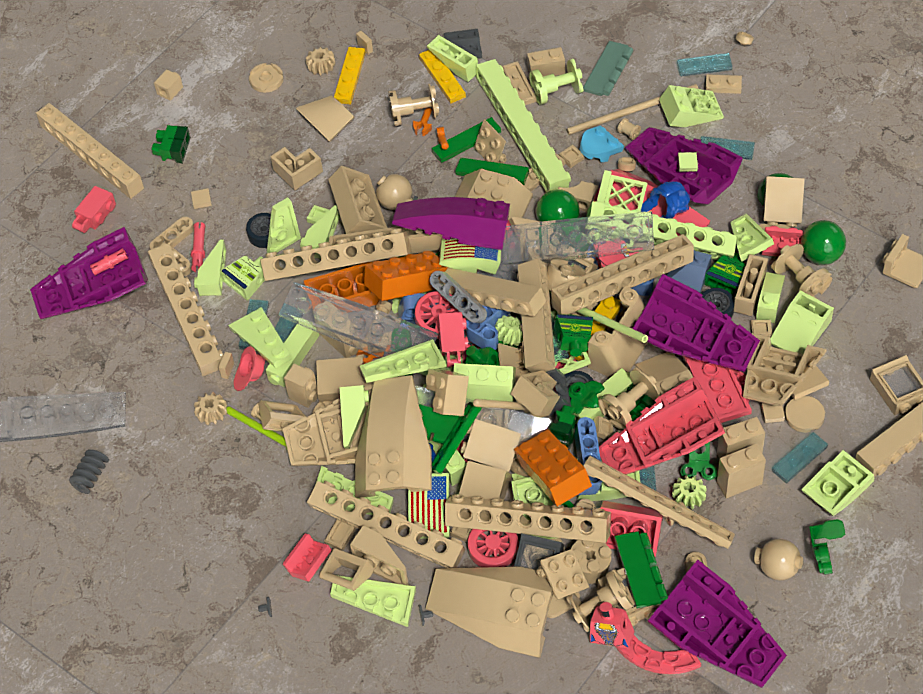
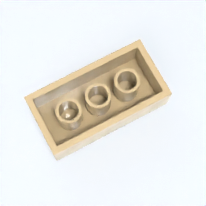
(356, 201)

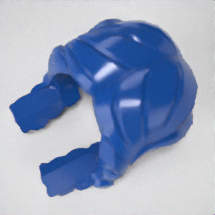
(676, 198)

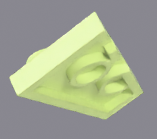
(283, 226)
(750, 237)

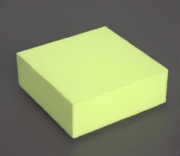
(687, 162)
(315, 214)

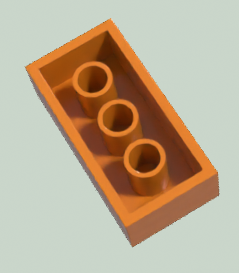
(402, 275)
(346, 284)
(553, 467)

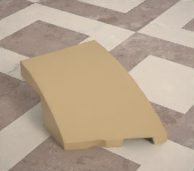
(326, 116)

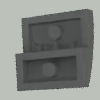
(467, 40)

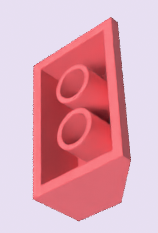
(633, 519)

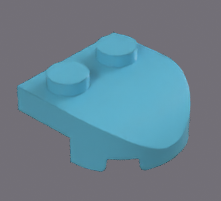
(599, 144)

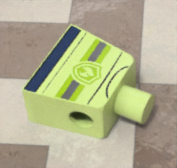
(244, 276)

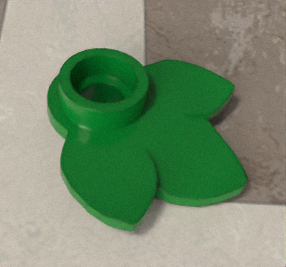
(586, 396)

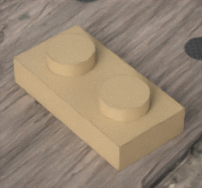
(724, 83)

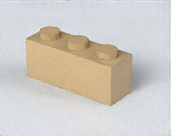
(750, 285)

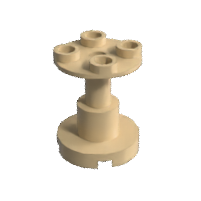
(406, 105)
(810, 281)
(620, 406)
(613, 593)

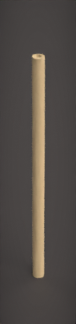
(609, 117)

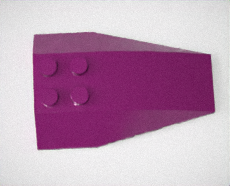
(659, 152)
(467, 219)
(78, 287)
(692, 327)
(717, 627)

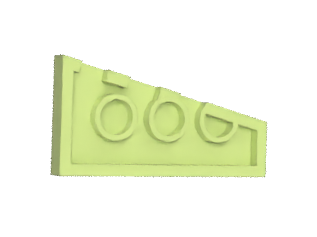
(262, 336)
(405, 362)
(343, 483)
(380, 598)

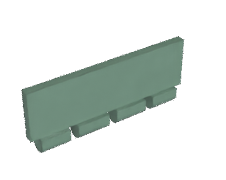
(608, 69)

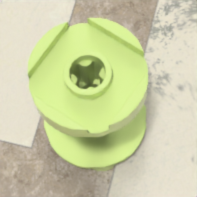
(550, 83)

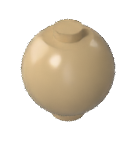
(393, 190)
(779, 559)

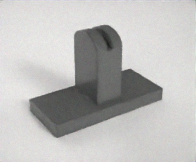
(267, 607)
(427, 614)

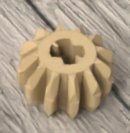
(320, 61)
(210, 408)

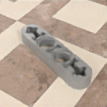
(456, 299)

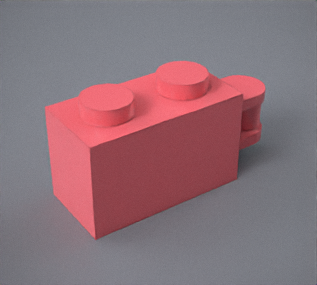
(93, 209)
(451, 336)

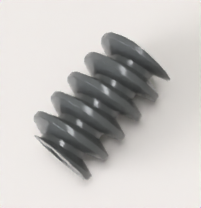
(86, 469)

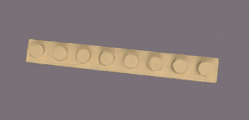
(659, 502)

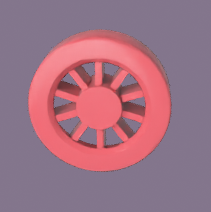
(432, 313)
(492, 546)

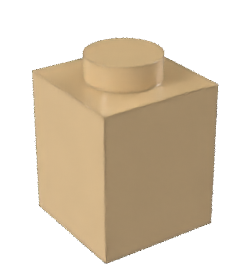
(168, 84)

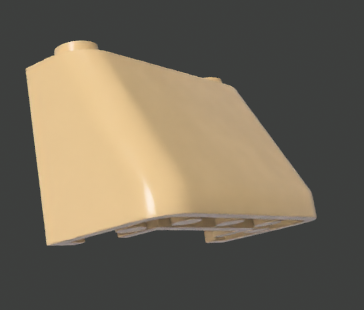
(617, 350)

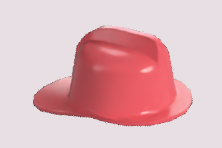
(249, 369)

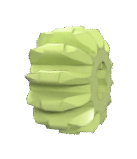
(509, 330)
(683, 487)

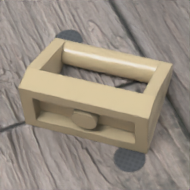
(278, 421)
(338, 558)

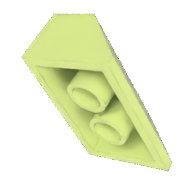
(488, 381)

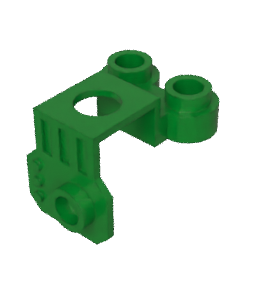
(700, 463)
(830, 530)

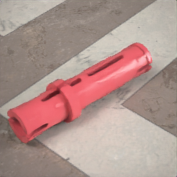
(198, 252)

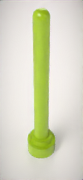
(255, 425)

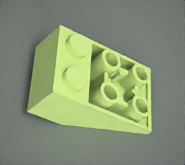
(689, 106)
(802, 323)

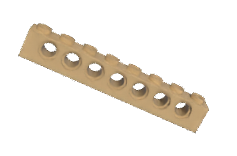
(90, 150)
(164, 256)
(272, 269)
(626, 272)
(324, 491)
(578, 530)

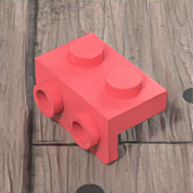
(781, 238)
(306, 558)

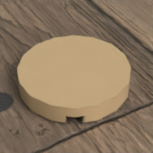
(266, 77)
(805, 414)

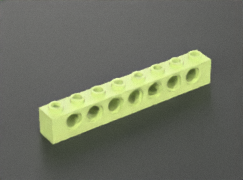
(724, 239)

